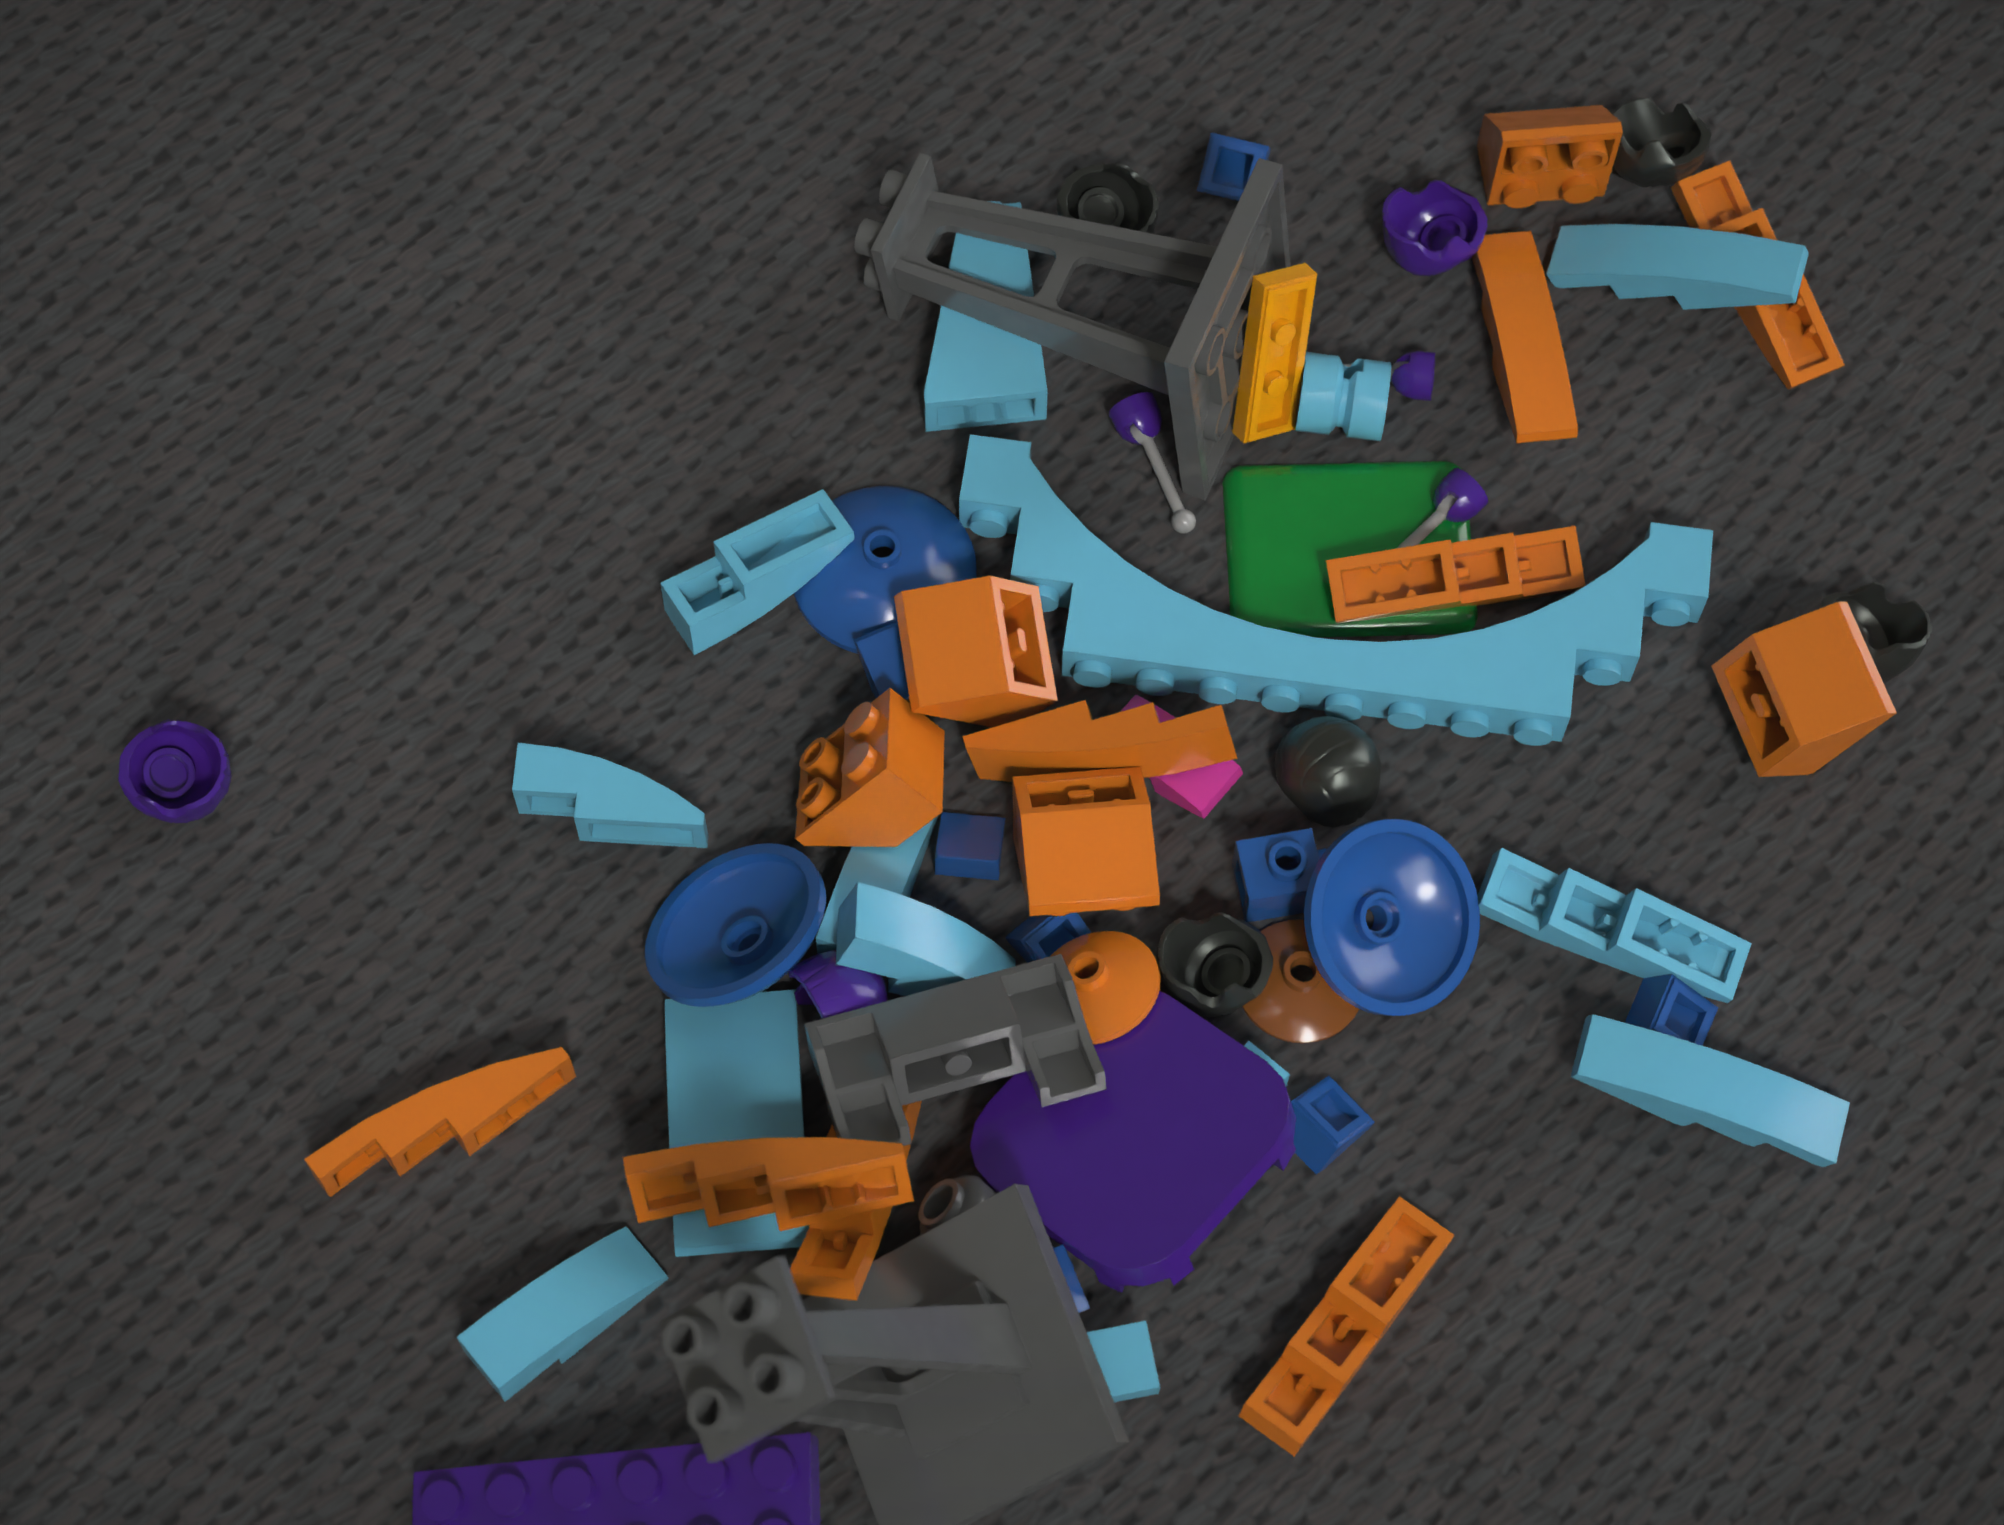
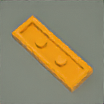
(1274, 352)

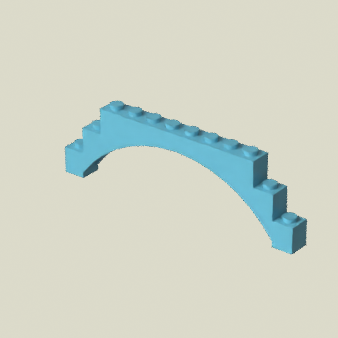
(1476, 682)

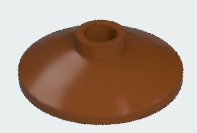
(1294, 1008)

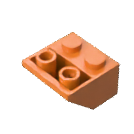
(1548, 154)
(976, 650)
(1803, 691)
(872, 778)
(1085, 841)

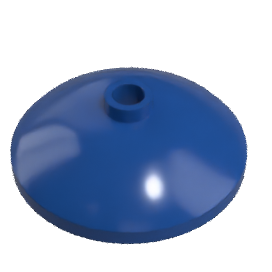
(858, 588)
(1421, 913)
(735, 925)

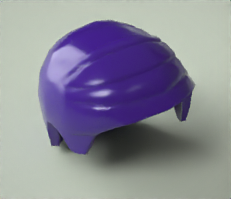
(1432, 228)
(175, 771)
(836, 987)

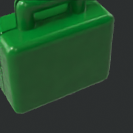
(1297, 516)

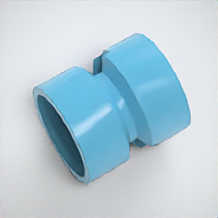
(1343, 396)

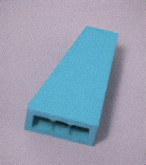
(977, 369)

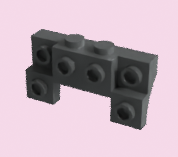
(952, 1041)

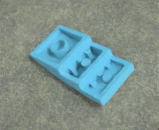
(729, 1080)

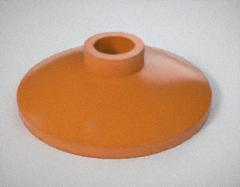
(1122, 982)

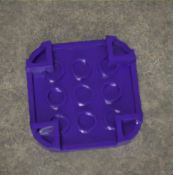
(1151, 1160)

